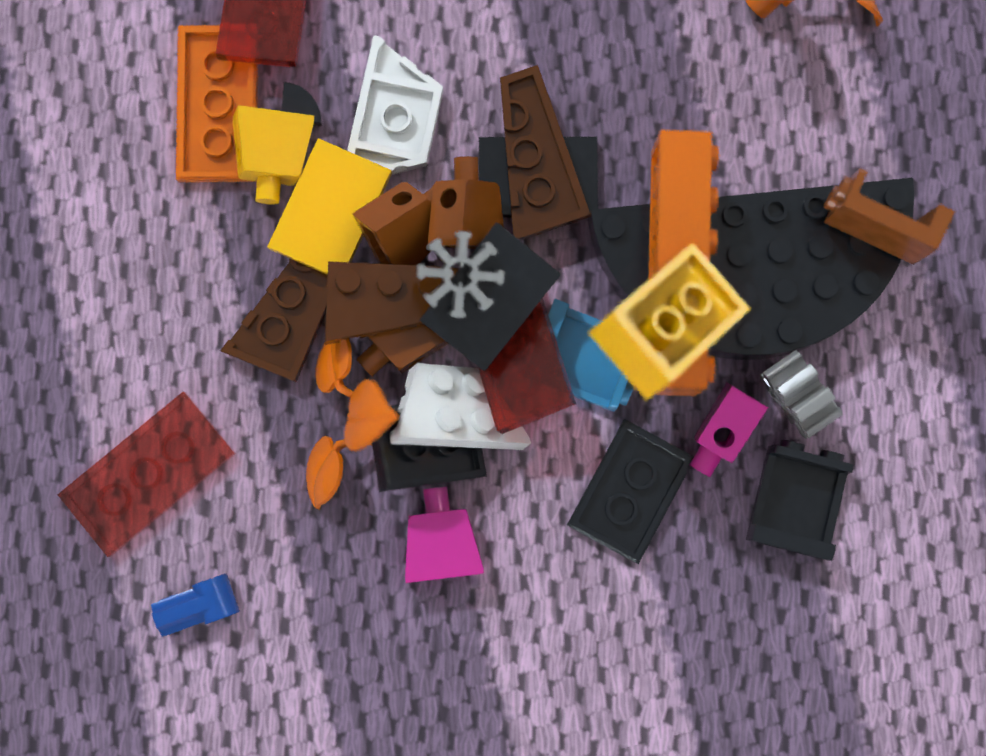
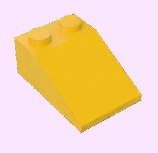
(669, 322)

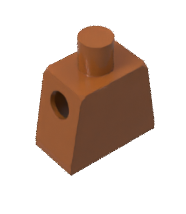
(464, 205)
(397, 225)
(401, 348)

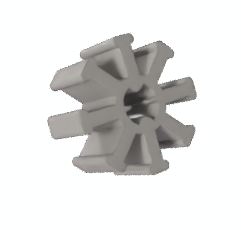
(472, 274)
(801, 394)

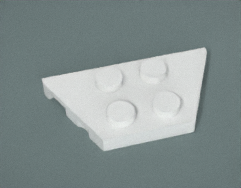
(395, 111)
(450, 410)

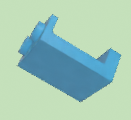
(588, 367)

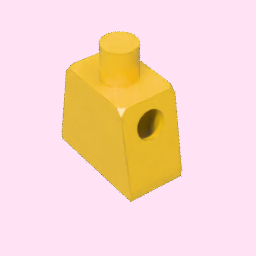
(270, 148)

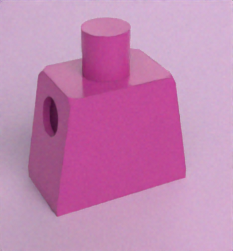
(731, 410)
(440, 541)

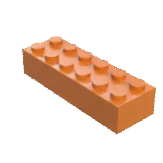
(681, 216)

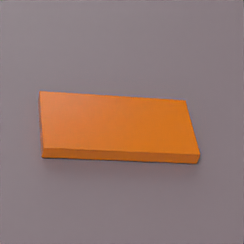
(206, 105)

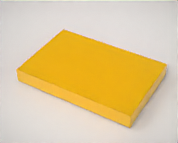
(319, 216)

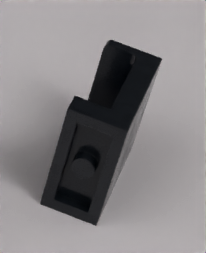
(799, 500)

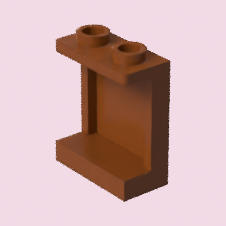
(883, 226)

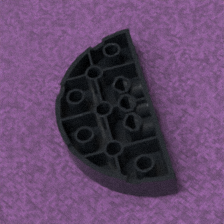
(777, 257)

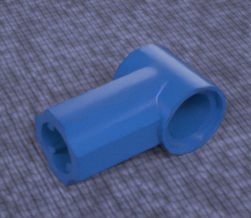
(204, 603)

